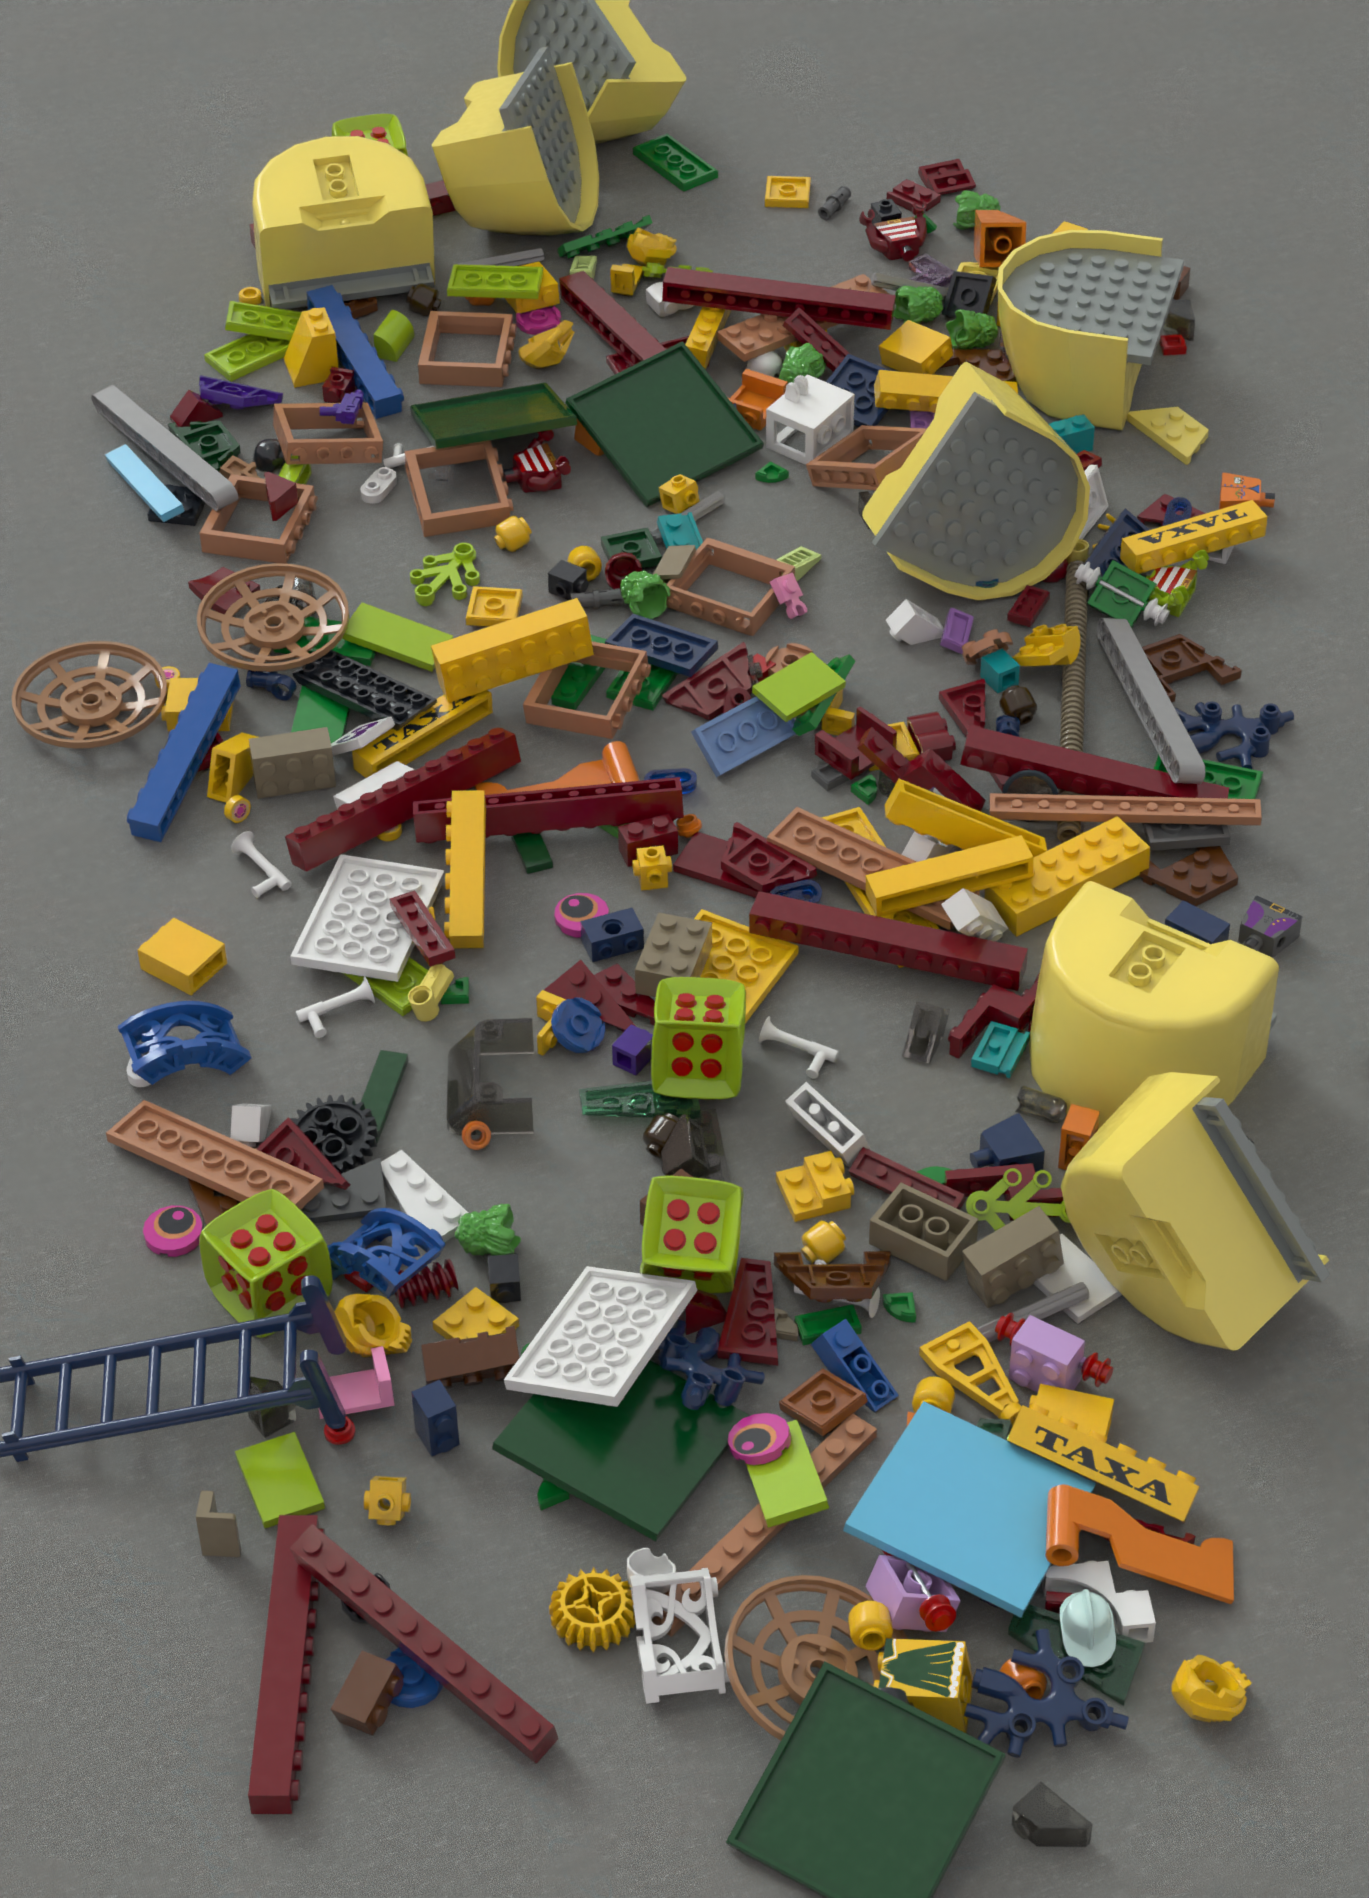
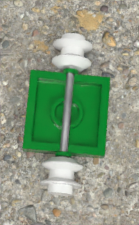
(1122, 593)

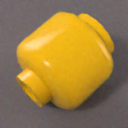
(512, 533)
(588, 559)
(823, 1242)
(935, 1392)
(870, 1625)

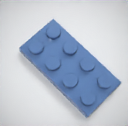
(741, 735)

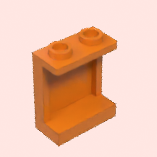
(756, 395)

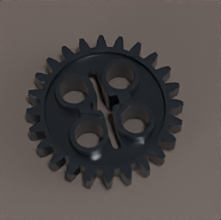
(329, 1129)

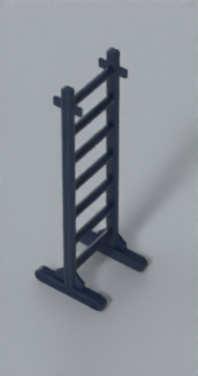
(308, 1392)

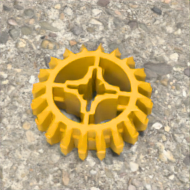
(580, 1623)

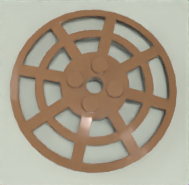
(281, 613)
(102, 693)
(801, 1651)

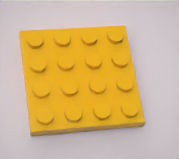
(746, 958)

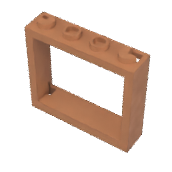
(466, 373)
(325, 450)
(836, 470)
(464, 518)
(218, 542)
(736, 561)
(606, 656)

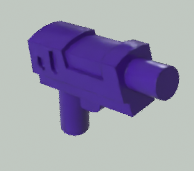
(347, 410)

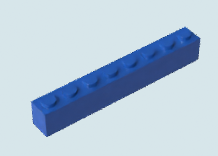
(358, 355)
(184, 752)

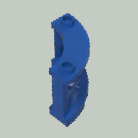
(212, 1048)
(383, 1272)

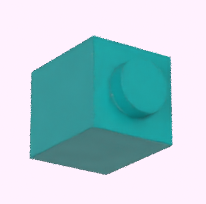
(999, 670)

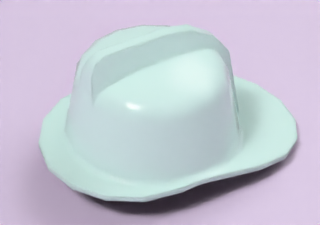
(1088, 1628)

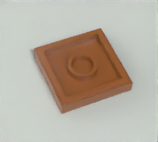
(823, 1402)

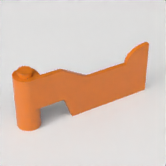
(613, 768)
(1199, 1569)

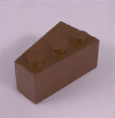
(470, 1358)

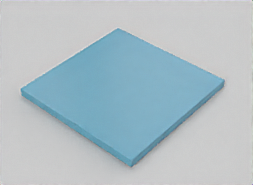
(964, 1508)

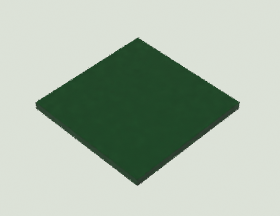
(492, 415)
(664, 422)
(628, 1458)
(865, 1794)

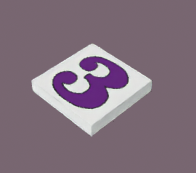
(361, 736)

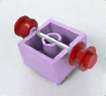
(1048, 1355)
(912, 1595)

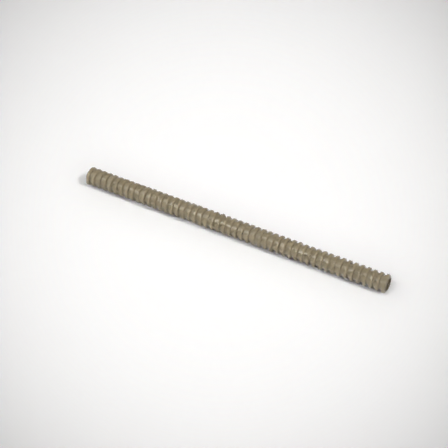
(1073, 684)

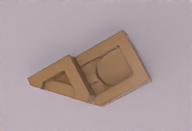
(238, 467)

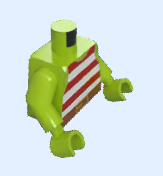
(1177, 583)

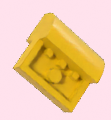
(1050, 646)

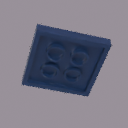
(859, 378)

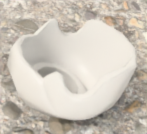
(767, 364)
(646, 1563)

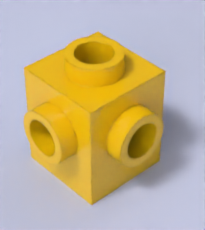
(679, 494)
(652, 867)
(392, 1489)

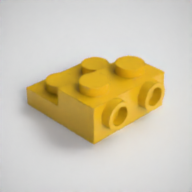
(816, 1187)

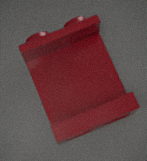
(842, 750)

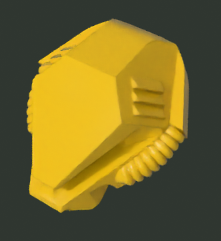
(650, 247)
(544, 347)
(372, 1323)
(1210, 1700)

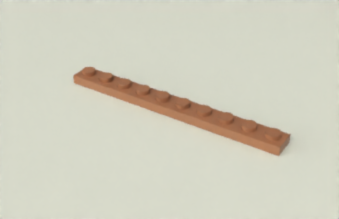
(1127, 808)
(752, 1531)

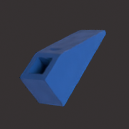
(850, 1361)

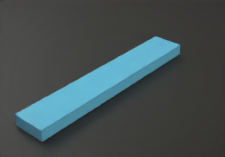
(145, 483)

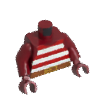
(897, 237)
(536, 466)

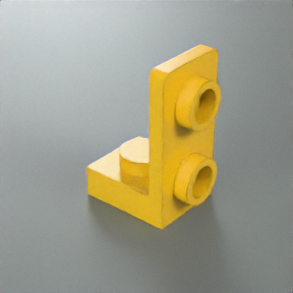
(625, 278)
(836, 720)
(545, 1006)

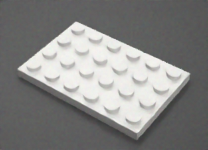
(353, 918)
(601, 1336)

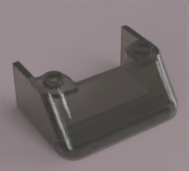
(484, 1101)

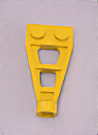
(960, 1345)

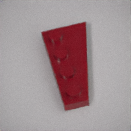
(751, 1316)

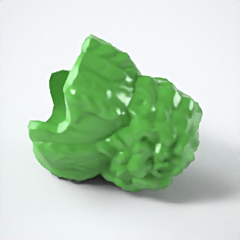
(968, 203)
(917, 304)
(972, 330)
(802, 361)
(645, 594)
(488, 1231)

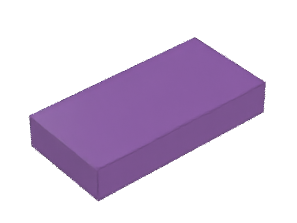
(956, 630)

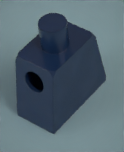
(1008, 1144)

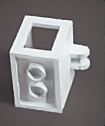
(812, 408)

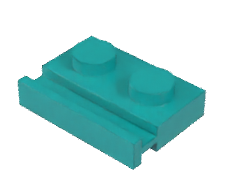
(679, 530)
(1000, 1049)

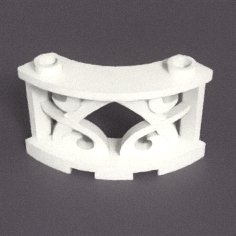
(661, 1678)

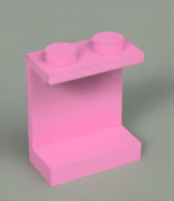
(366, 1388)

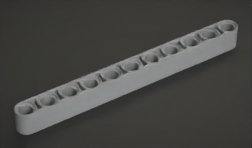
(165, 448)
(1151, 701)

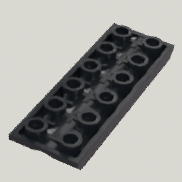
(363, 689)

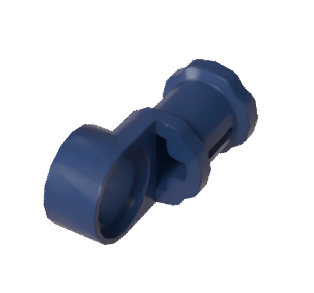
(270, 681)
(1008, 725)

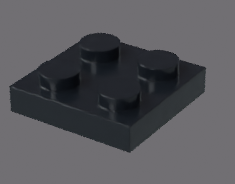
(968, 293)
(191, 503)

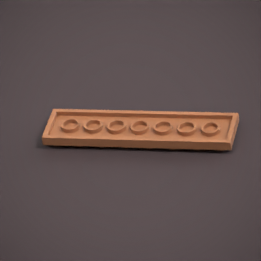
(766, 332)
(845, 855)
(209, 1156)

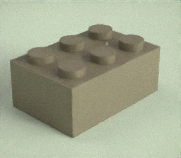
(292, 762)
(673, 949)
(923, 1231)
(1013, 1257)

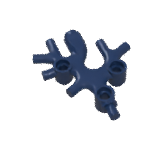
(1253, 731)
(688, 1357)
(1055, 1710)

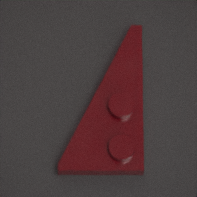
(295, 1148)

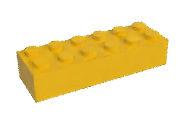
(512, 650)
(1103, 855)

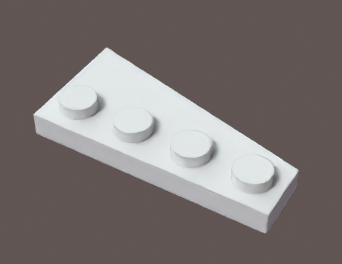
(421, 1195)

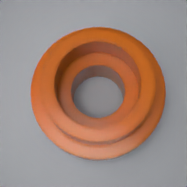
(688, 825)
(482, 1141)

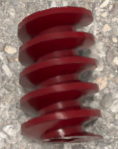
(428, 1282)

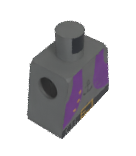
(1269, 927)

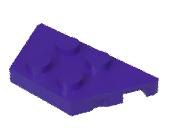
(235, 394)

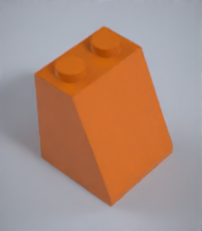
(996, 236)

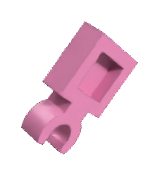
(788, 592)

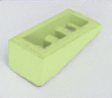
(585, 264)
(802, 559)

